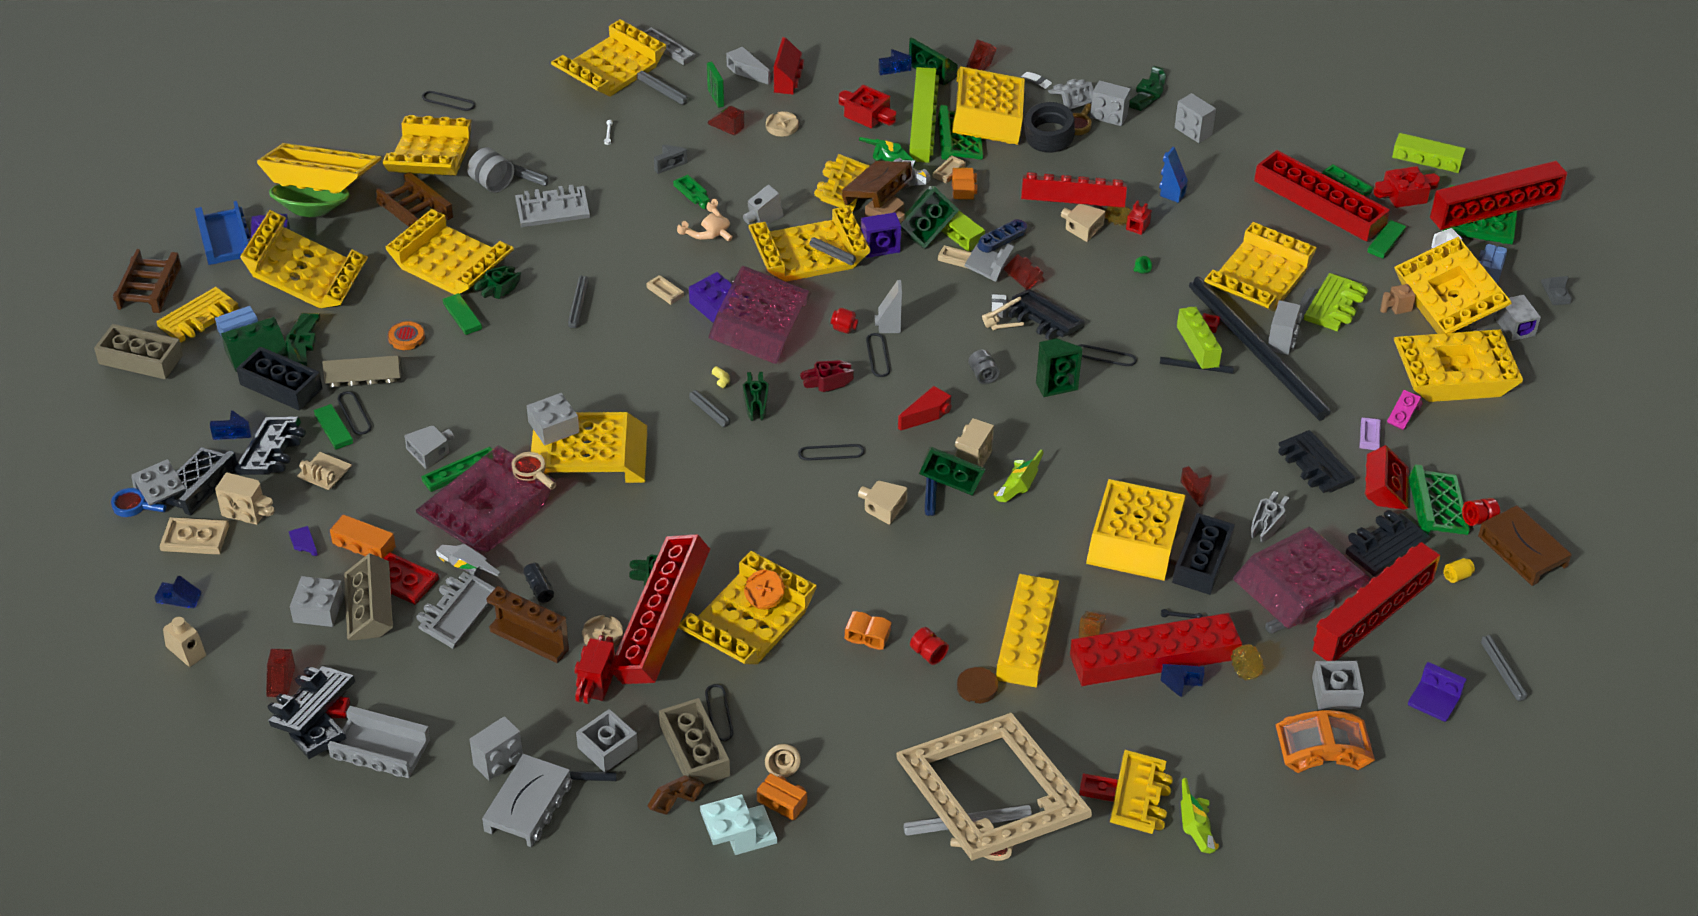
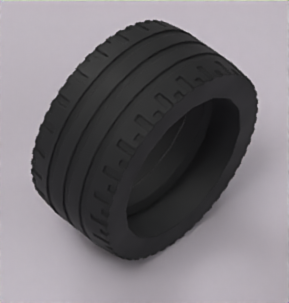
(1049, 113)

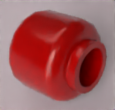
(844, 320)

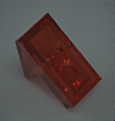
(1196, 486)

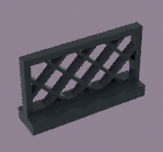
(203, 485)

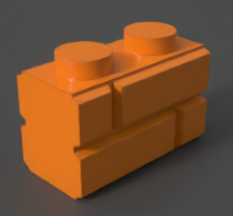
(782, 796)

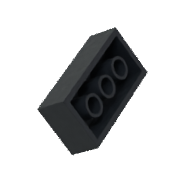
(279, 378)
(1203, 553)

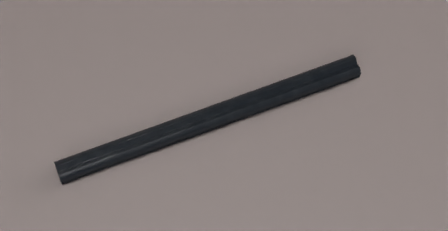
(1260, 349)

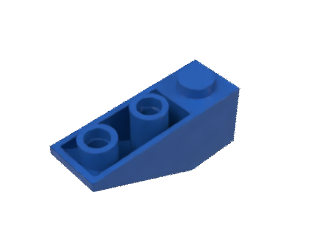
(1174, 178)

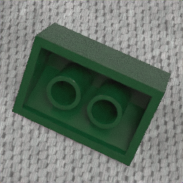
(926, 57)
(927, 217)
(247, 339)
(1058, 367)
(951, 471)

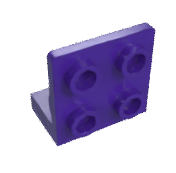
(1437, 692)

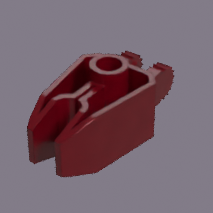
(828, 375)

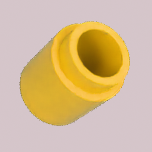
(1459, 570)

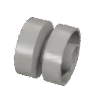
(490, 169)

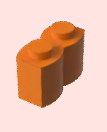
(963, 183)
(867, 630)

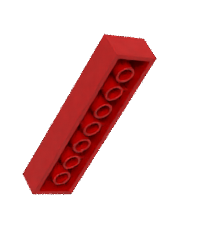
(1322, 195)
(1498, 195)
(1375, 602)
(660, 609)
(1146, 648)

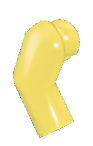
(723, 376)

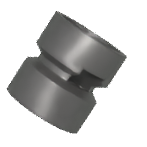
(983, 366)

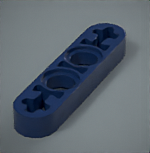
(1001, 234)

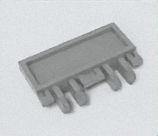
(457, 607)

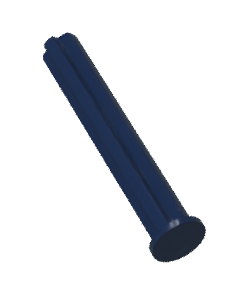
(930, 497)

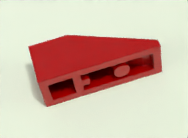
(927, 408)

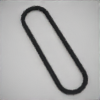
(438, 93)
(1108, 350)
(885, 354)
(361, 409)
(831, 446)
(727, 709)

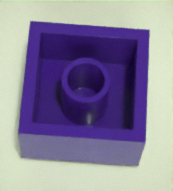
(882, 234)

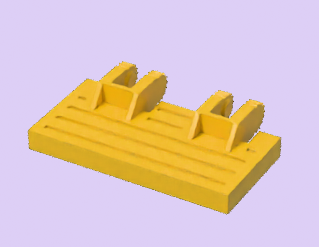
(840, 175)
(197, 314)
(1139, 792)

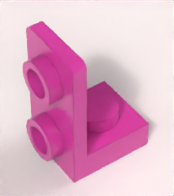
(1404, 409)

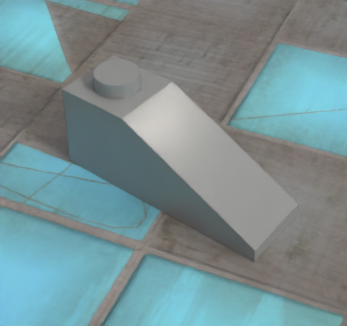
(889, 311)

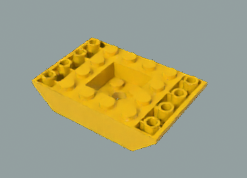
(1446, 272)
(1480, 363)

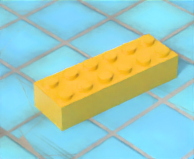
(1027, 630)

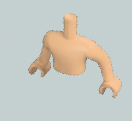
(714, 224)

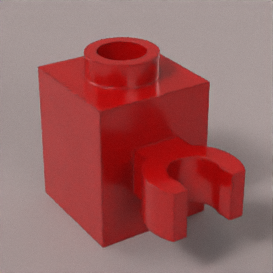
(1138, 218)

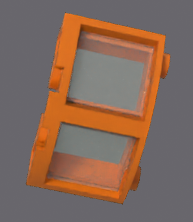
(1322, 737)

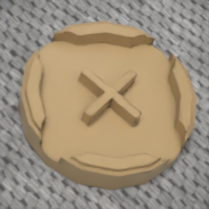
(782, 124)
(603, 626)

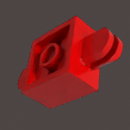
(867, 106)
(1406, 186)
(593, 669)

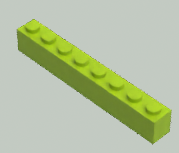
(924, 114)

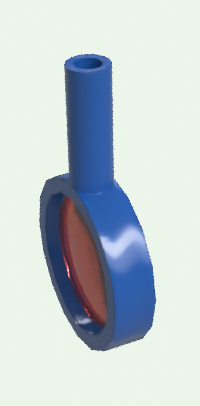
(131, 502)

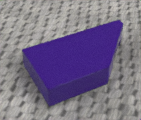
(302, 540)

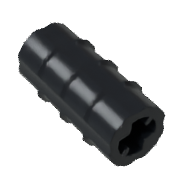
(538, 582)

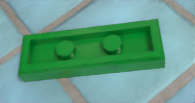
(1347, 180)
(1386, 239)
(462, 314)
(333, 426)

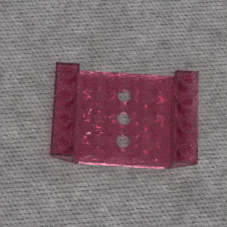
(754, 326)
(1285, 582)

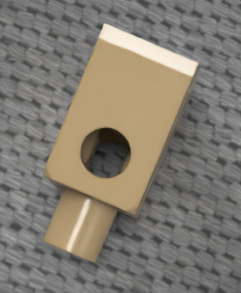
(1083, 220)
(884, 500)
(180, 635)

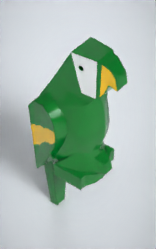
(888, 151)

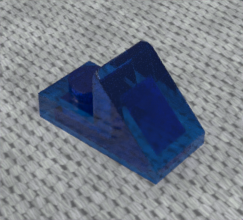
(896, 63)
(234, 428)
(179, 594)
(1179, 675)

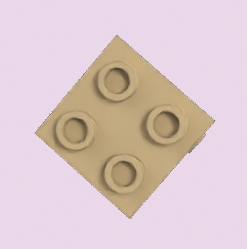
(323, 470)

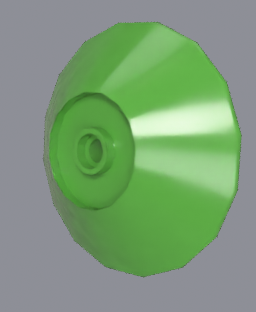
(307, 201)

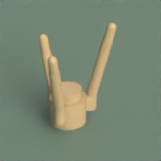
(992, 318)

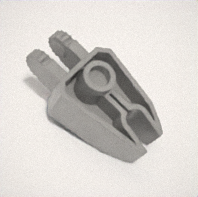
(1269, 516)

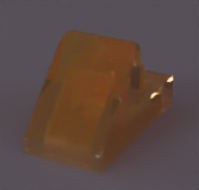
(1091, 624)

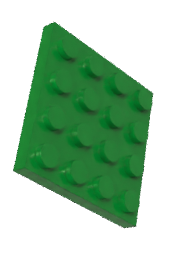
(1496, 228)

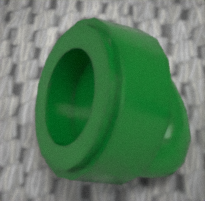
(1143, 265)

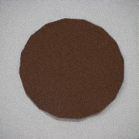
(977, 685)

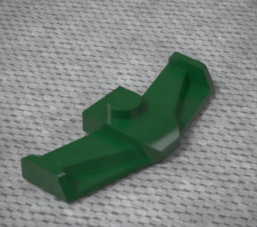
(1149, 89)
(300, 337)

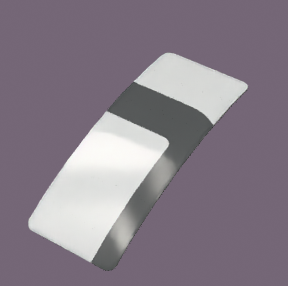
(1041, 81)
(997, 302)

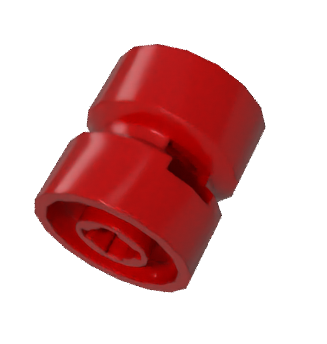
(1478, 511)
(929, 645)

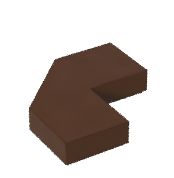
(683, 787)

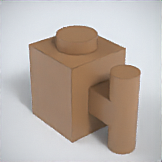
(1399, 299)

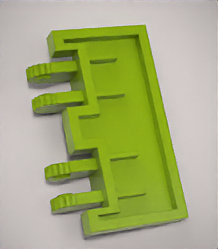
(1335, 301)

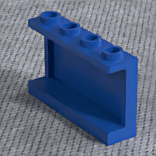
(223, 234)

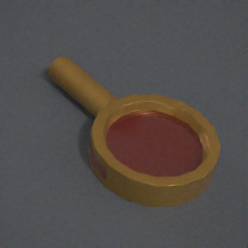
(1082, 121)

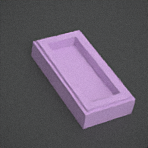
(1370, 433)

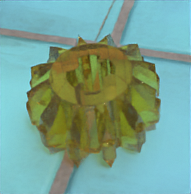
(1247, 662)

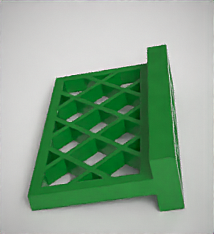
(947, 142)
(1423, 501)

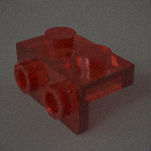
(1022, 272)

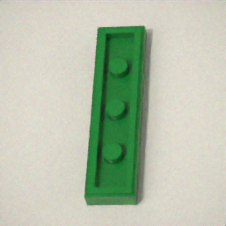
(445, 475)

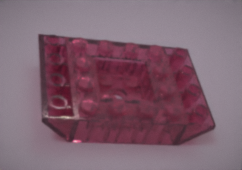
(485, 484)

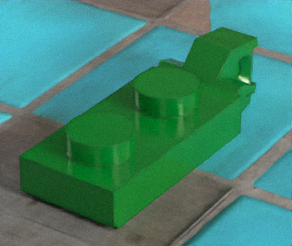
(692, 190)

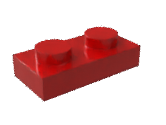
(1098, 787)

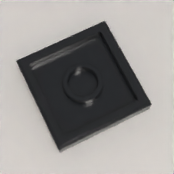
(318, 736)

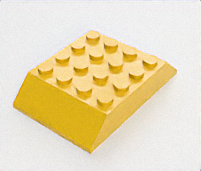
(315, 167)

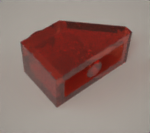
(981, 55)
(728, 120)
(279, 672)

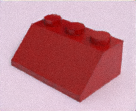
(787, 68)
(1386, 479)

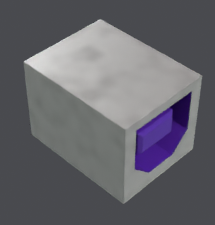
(1518, 319)

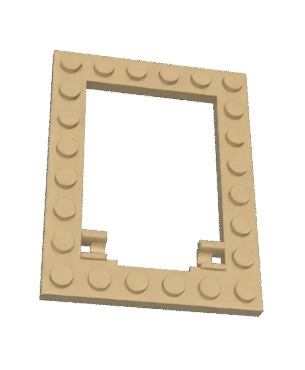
(979, 838)

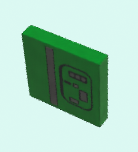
(715, 84)

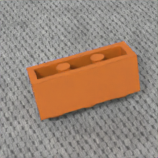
(362, 537)

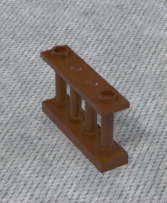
(420, 191)
(160, 289)

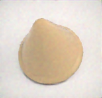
(782, 760)

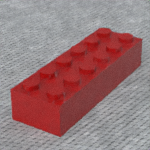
(1074, 190)

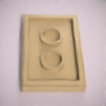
(194, 535)

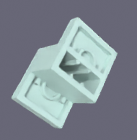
(736, 823)

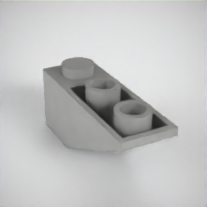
(746, 65)

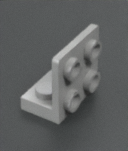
(1074, 93)
(989, 263)
(158, 482)

